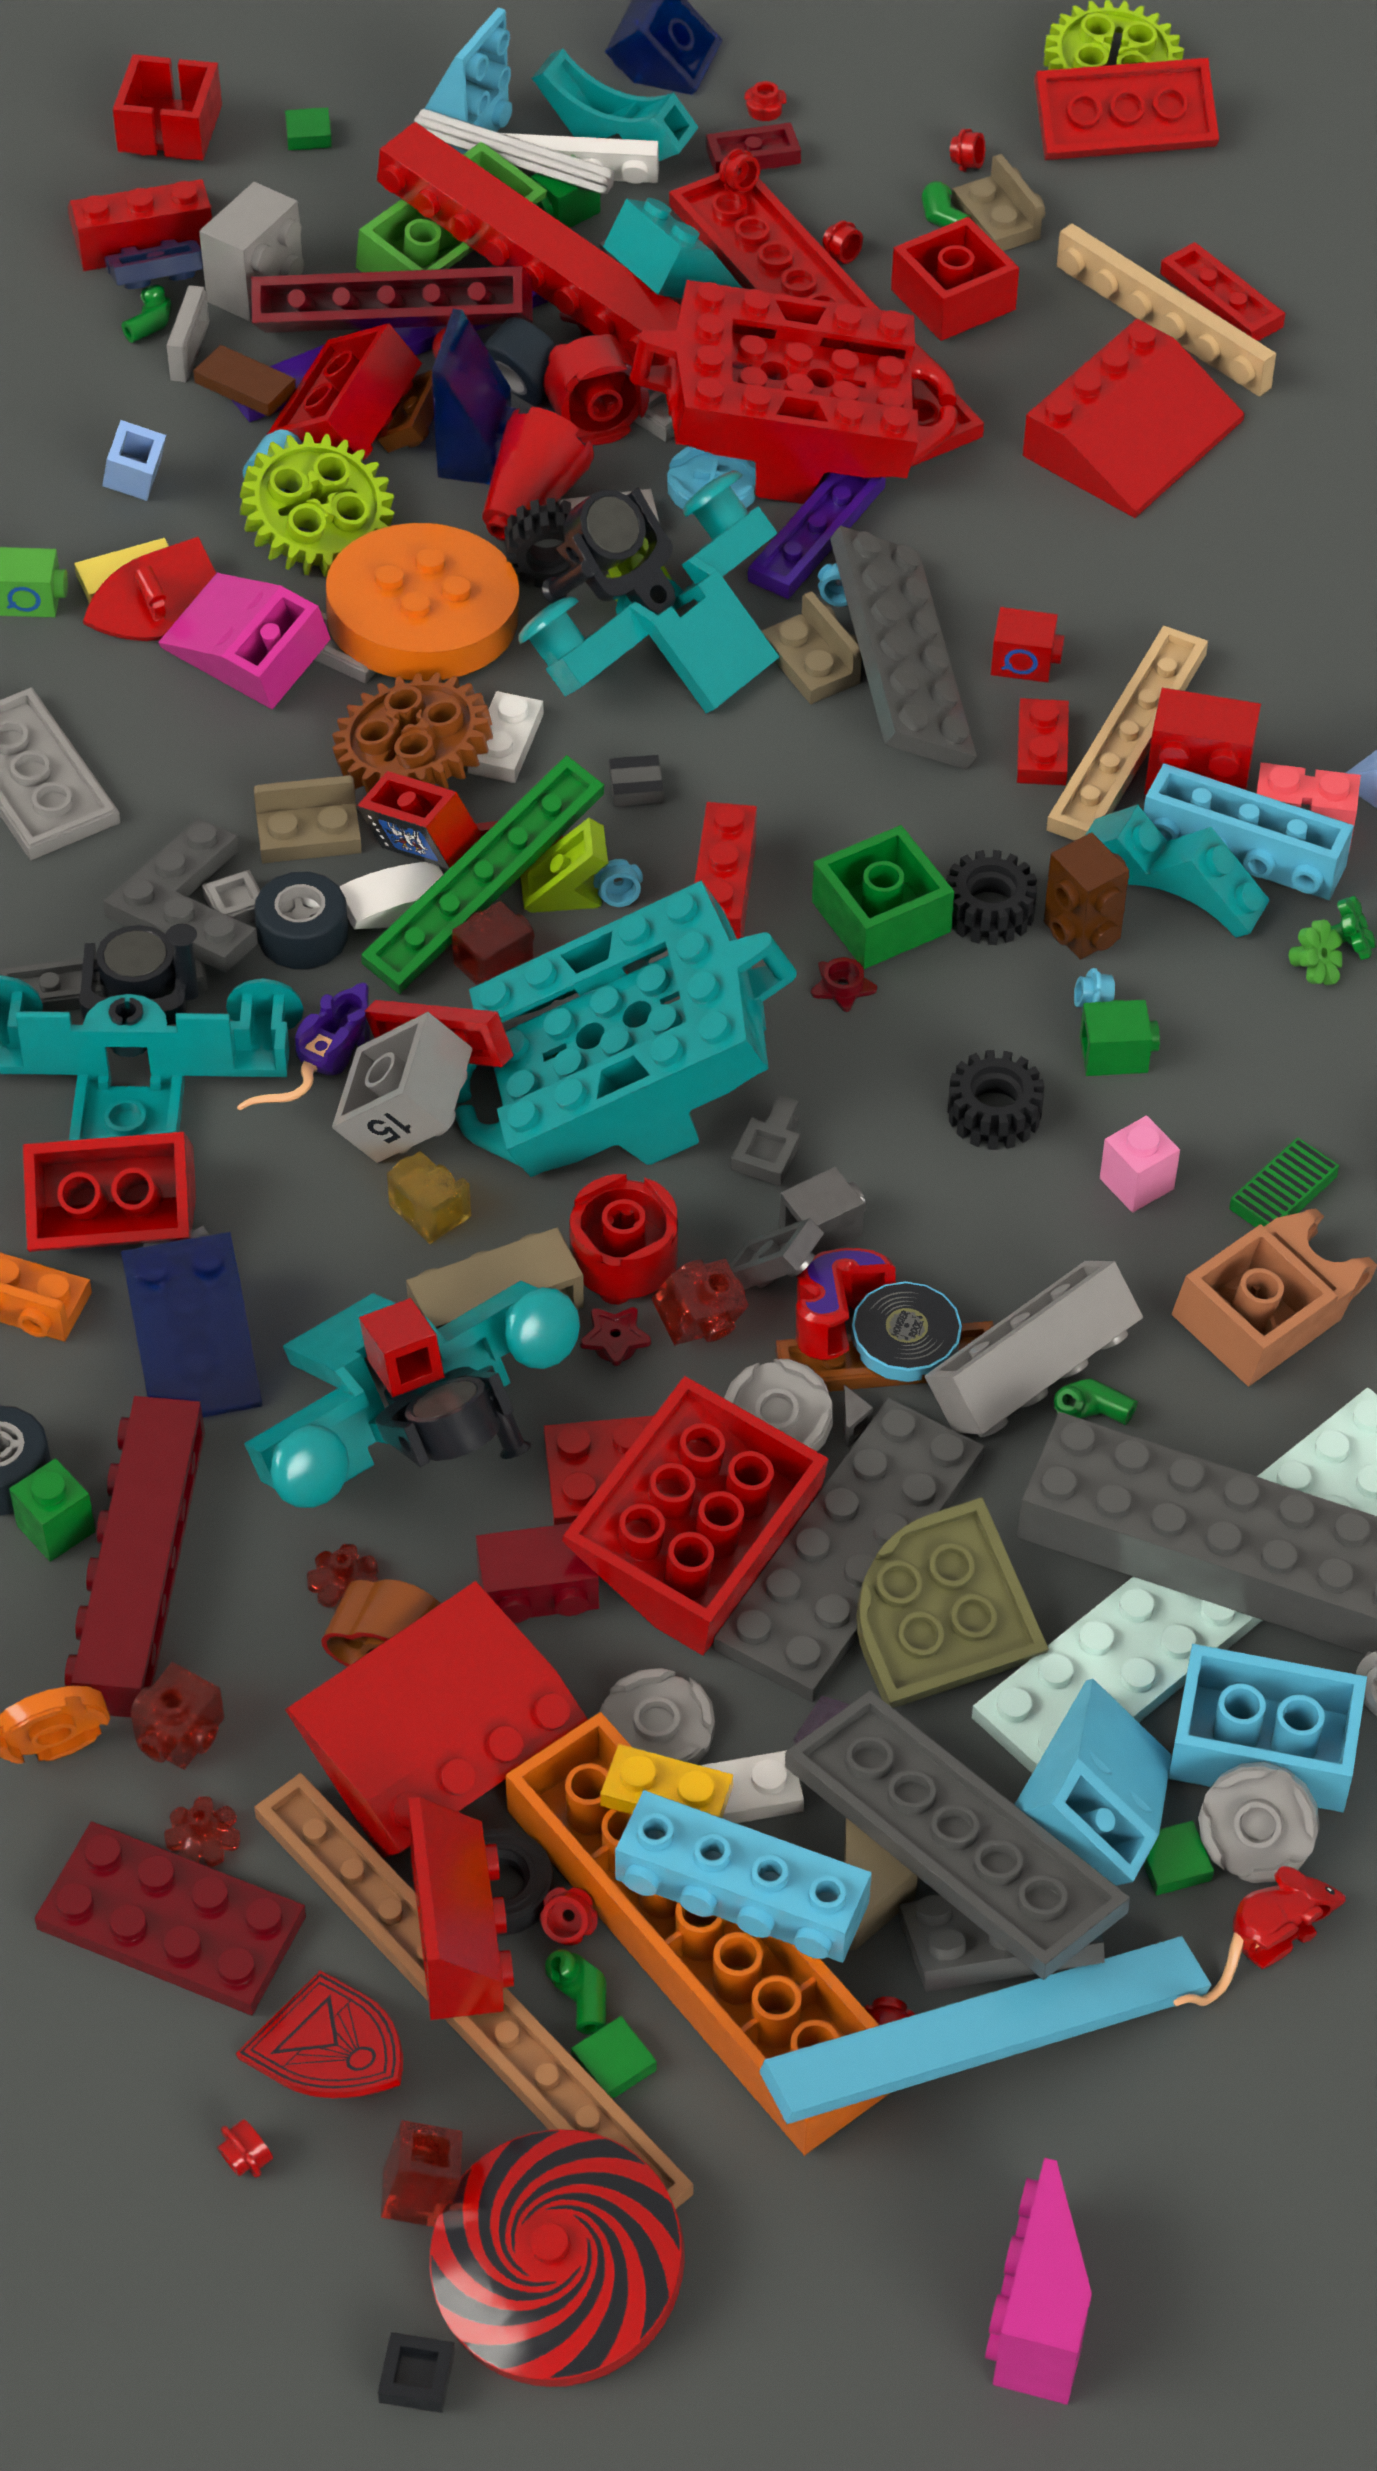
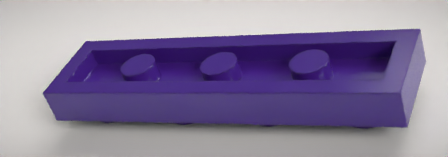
(807, 535)

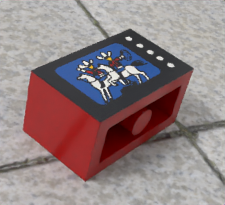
(419, 819)

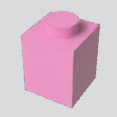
(1139, 1163)

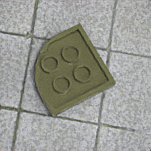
(943, 1607)

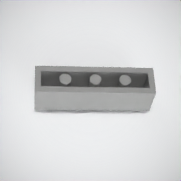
(1034, 1348)

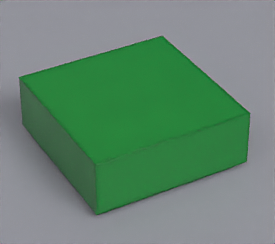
(308, 128)
(1178, 1859)
(615, 2057)

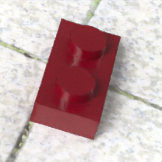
(770, 145)

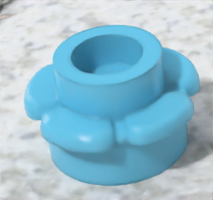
(830, 588)
(622, 892)
(1094, 988)

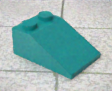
(662, 249)

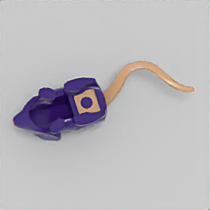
(326, 1040)

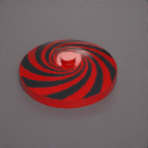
(557, 2258)

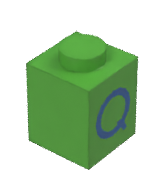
(31, 582)

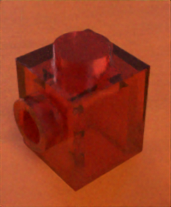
(492, 943)
(421, 2173)

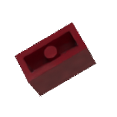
(535, 1573)

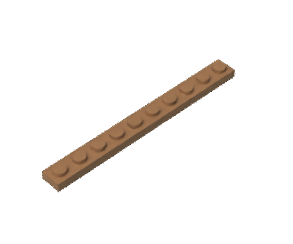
(507, 2041)

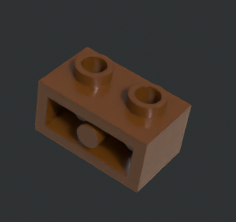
(1086, 896)

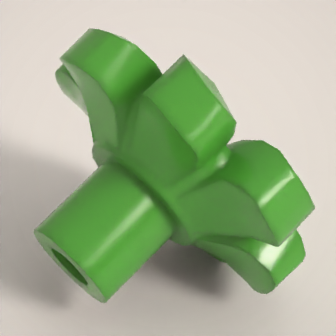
(1318, 953)

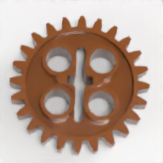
(413, 731)

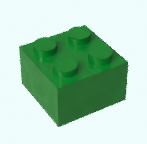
(882, 896)

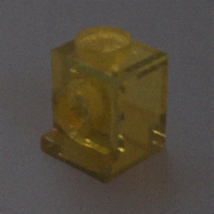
(428, 1196)

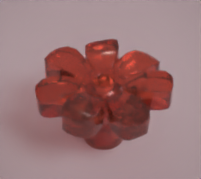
(337, 1571)
(203, 1832)

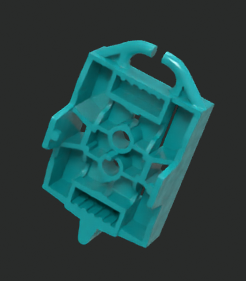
(627, 1056)

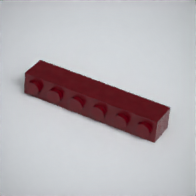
(390, 297)
(139, 1550)

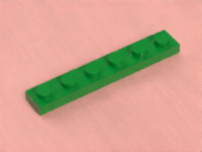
(482, 874)

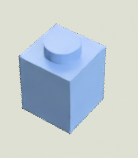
(133, 460)

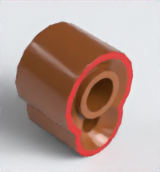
(372, 1615)

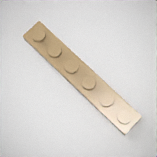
(1166, 309)
(1125, 734)

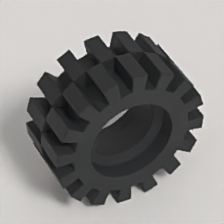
(531, 527)
(996, 876)
(991, 1122)

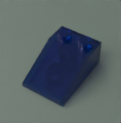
(469, 404)
(192, 1323)

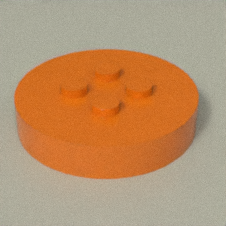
(422, 601)

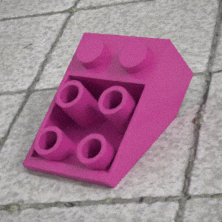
(249, 636)
(1043, 2296)

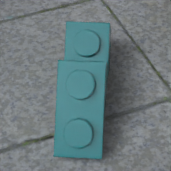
(600, 111)
(1189, 866)

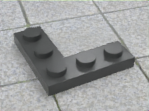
(161, 888)

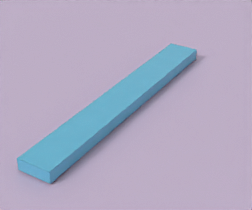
(981, 2029)

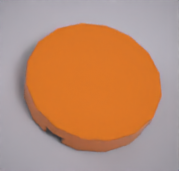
(52, 1723)

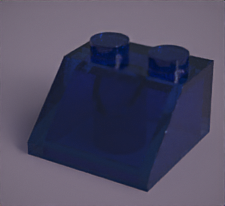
(664, 45)

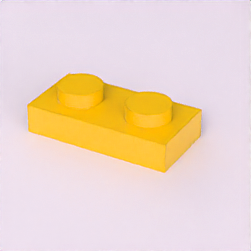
(673, 1779)

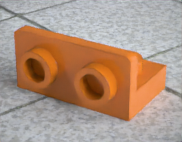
(40, 1297)

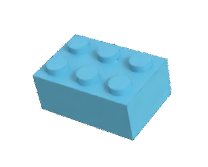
(1269, 1712)

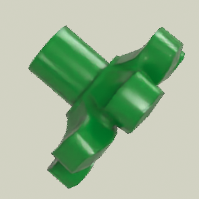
(1353, 927)

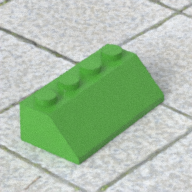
(409, 241)

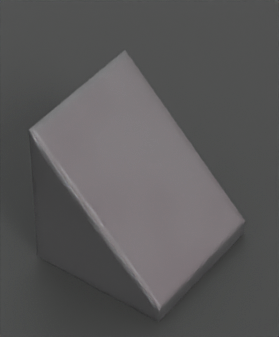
(856, 1416)

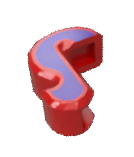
(827, 1289)

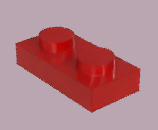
(1042, 741)

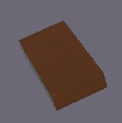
(244, 380)

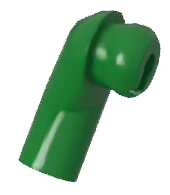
(938, 205)
(153, 317)
(1091, 1398)
(583, 1985)

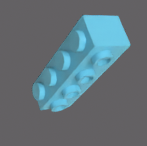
(1263, 833)
(742, 1877)

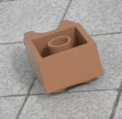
(1268, 1295)

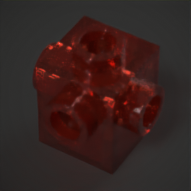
(700, 1301)
(177, 1716)

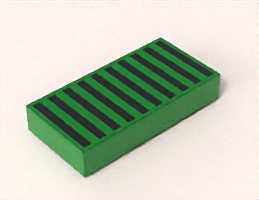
(1284, 1184)

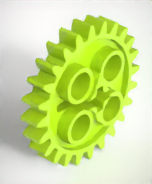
(1088, 37)
(314, 501)

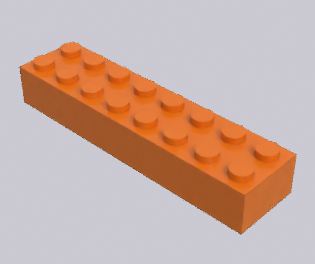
(735, 1989)

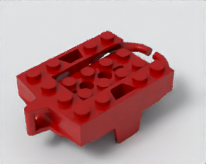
(798, 391)

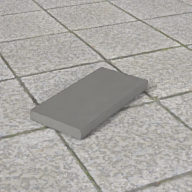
(44, 783)

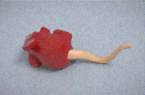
(1270, 1922)

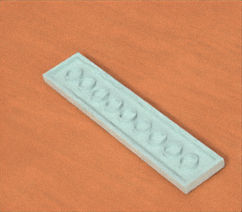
(1144, 1632)

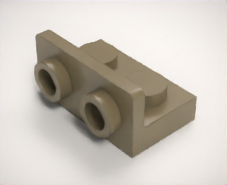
(1002, 205)
(816, 651)
(307, 819)

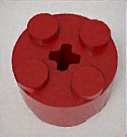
(593, 388)
(624, 1237)

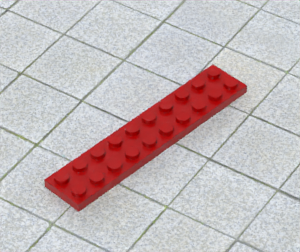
(776, 254)

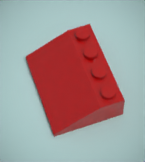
(1130, 420)
(696, 1512)
(434, 1715)

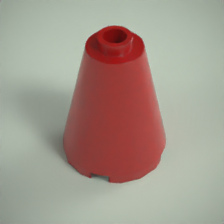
(534, 462)

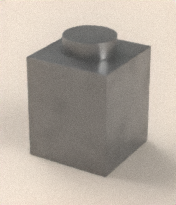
(830, 1204)

